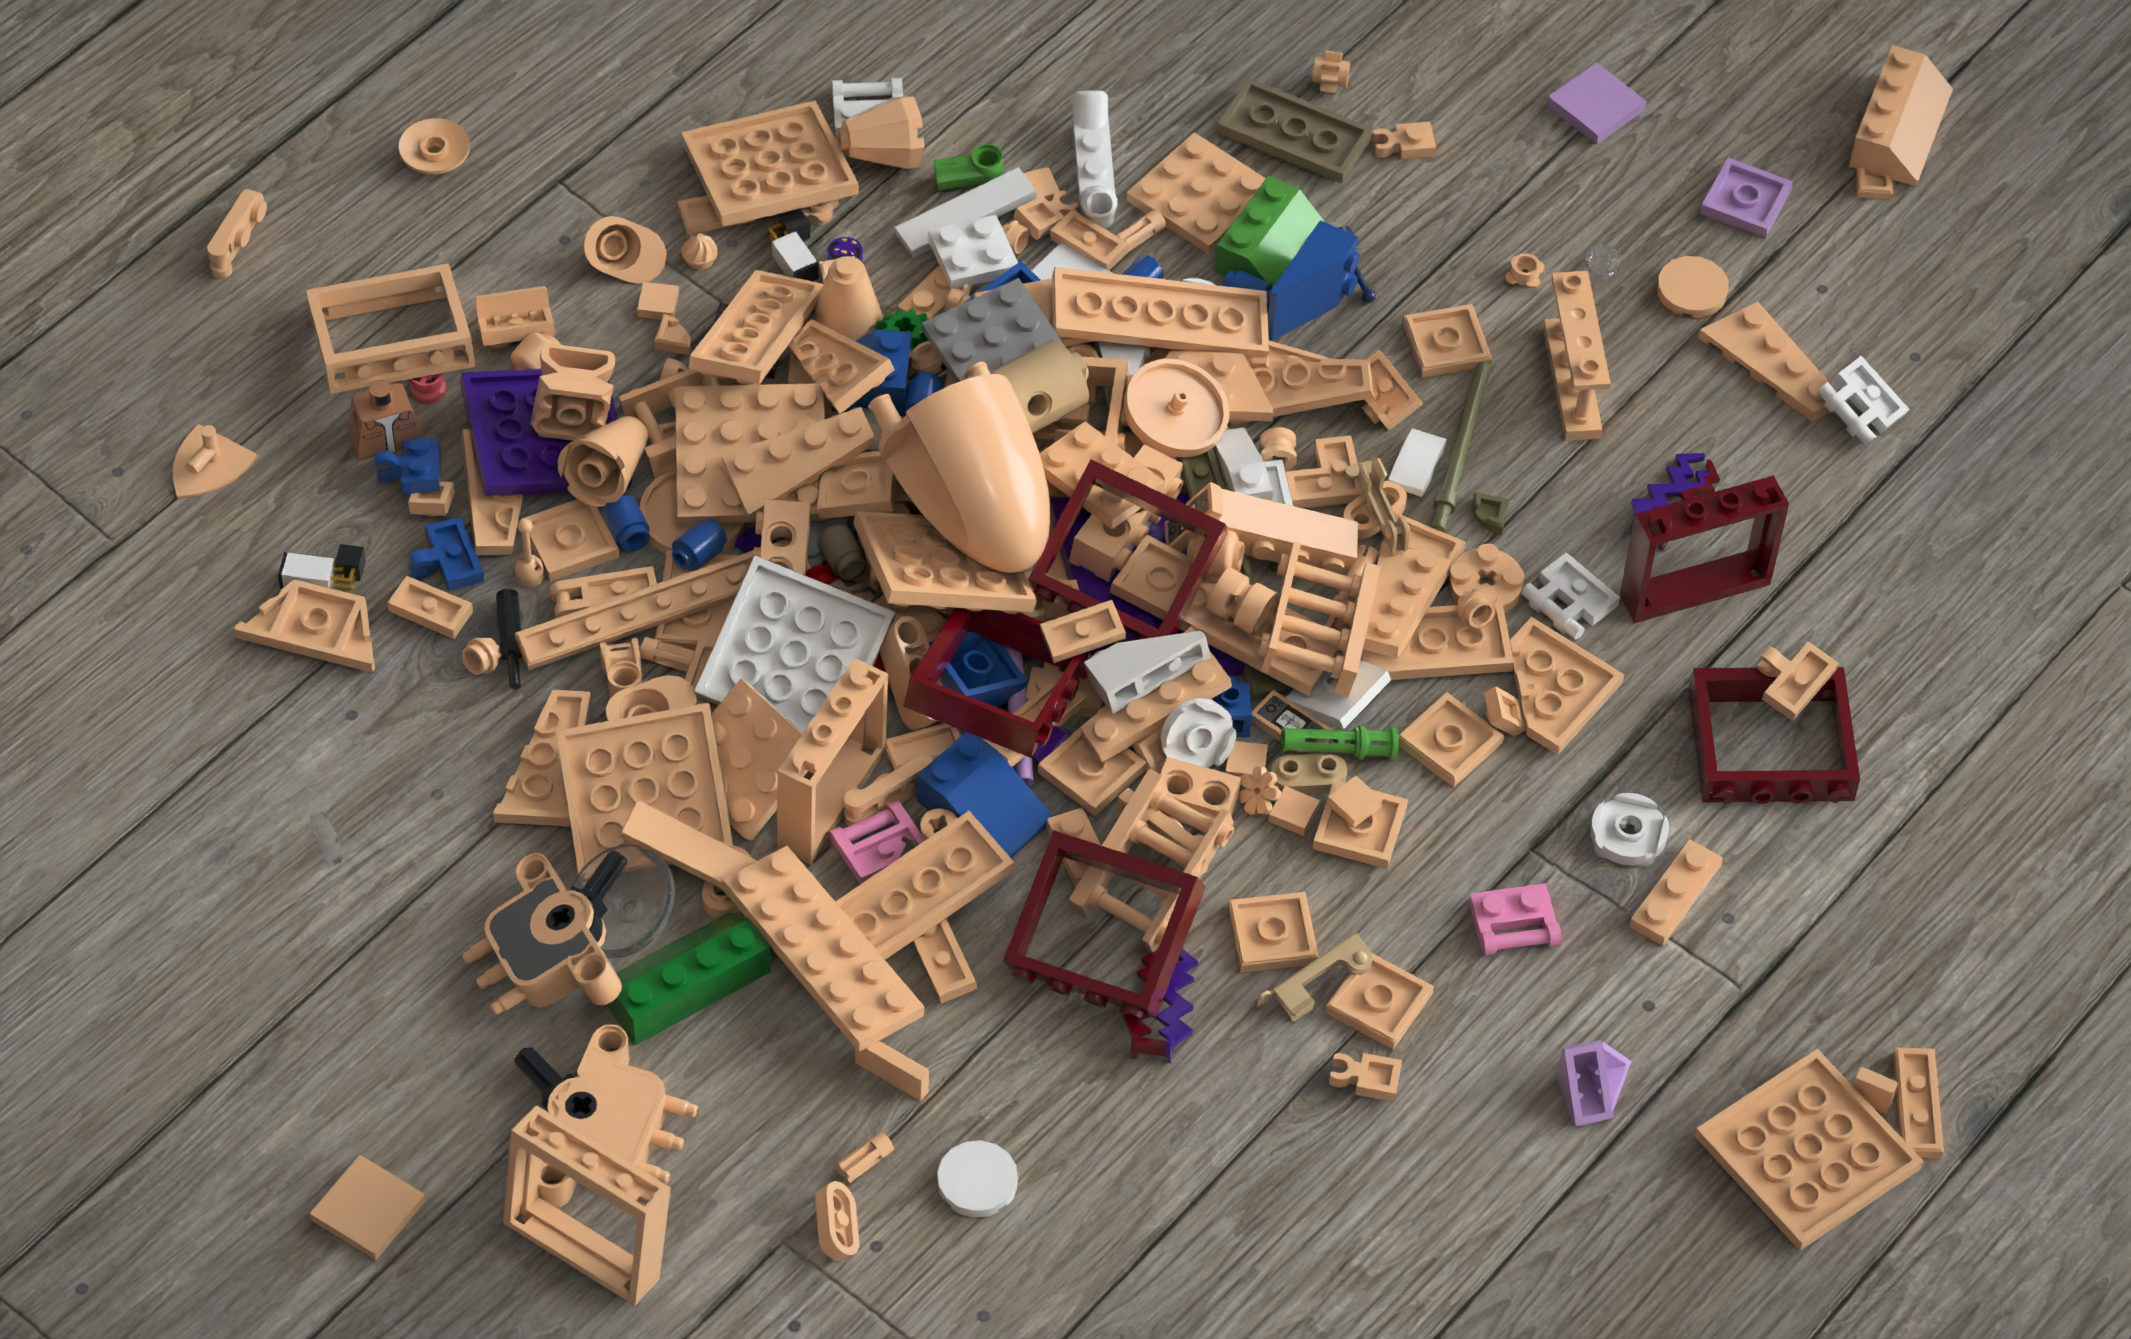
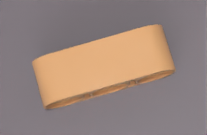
(899, 659)

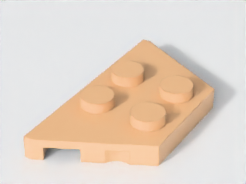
(1236, 379)
(314, 624)

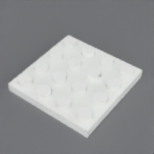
(791, 640)

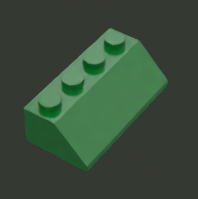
(689, 975)

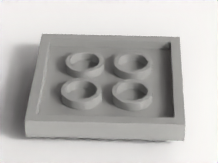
(989, 329)

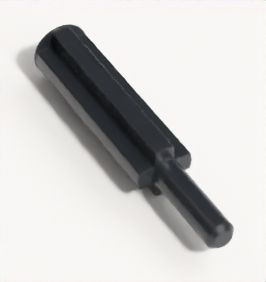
(509, 623)

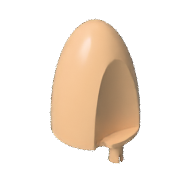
(972, 468)

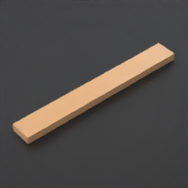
(635, 611)

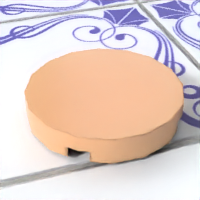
(1692, 286)

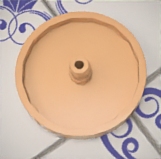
(1176, 408)
(660, 512)

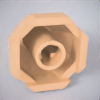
(885, 134)

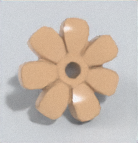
(1259, 791)

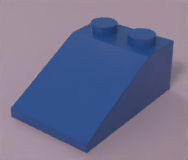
(1314, 279)
(980, 780)

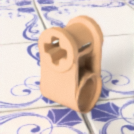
(621, 665)

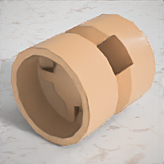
(1254, 603)

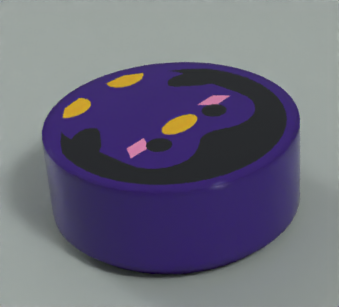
(844, 247)

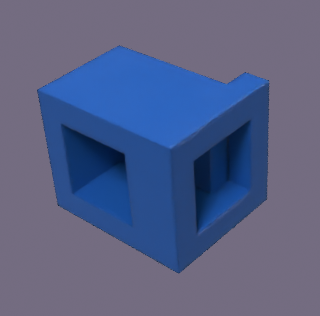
(1237, 703)

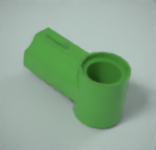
(968, 170)

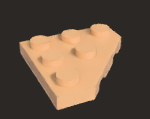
(1558, 684)

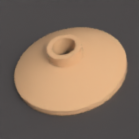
(434, 146)

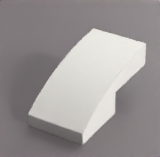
(1417, 461)

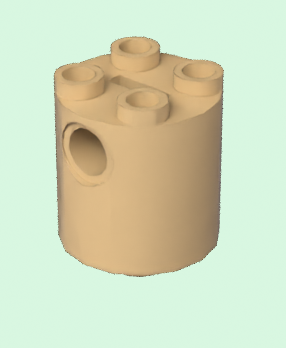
(1047, 382)

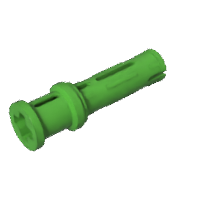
(1359, 746)

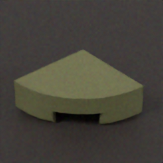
(1490, 511)

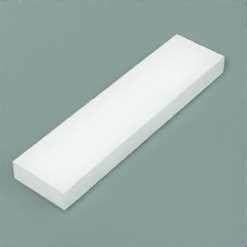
(989, 199)

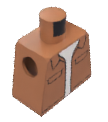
(381, 420)

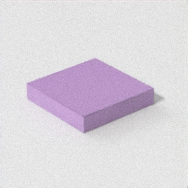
(1596, 103)
(1746, 197)

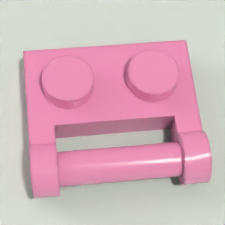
(879, 850)
(1514, 910)

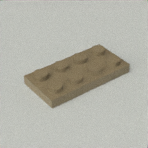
(1294, 130)

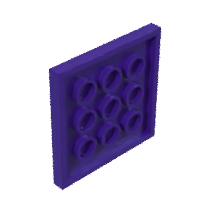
(505, 444)

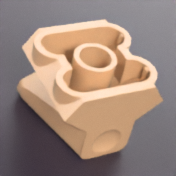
(572, 391)

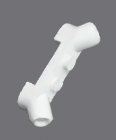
(1094, 157)

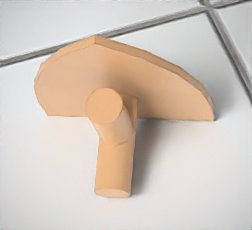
(208, 462)

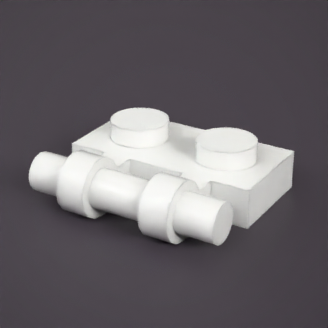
(1869, 394)
(1578, 589)

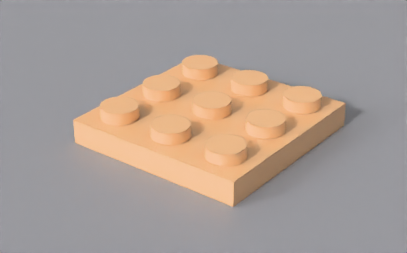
(1197, 191)
(751, 747)

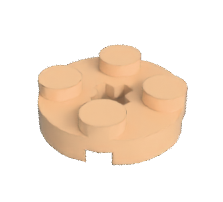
(1492, 564)

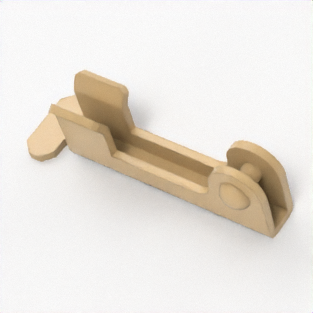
(1394, 530)
(1291, 992)

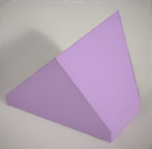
(1591, 1080)

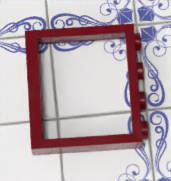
(1154, 502)
(1710, 580)
(975, 716)
(1768, 786)
(1096, 992)

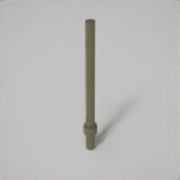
(1447, 498)

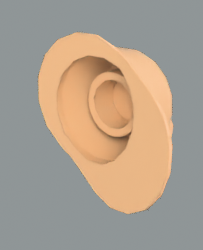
(624, 250)
(650, 697)

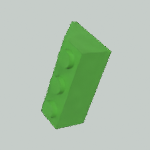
(1267, 232)

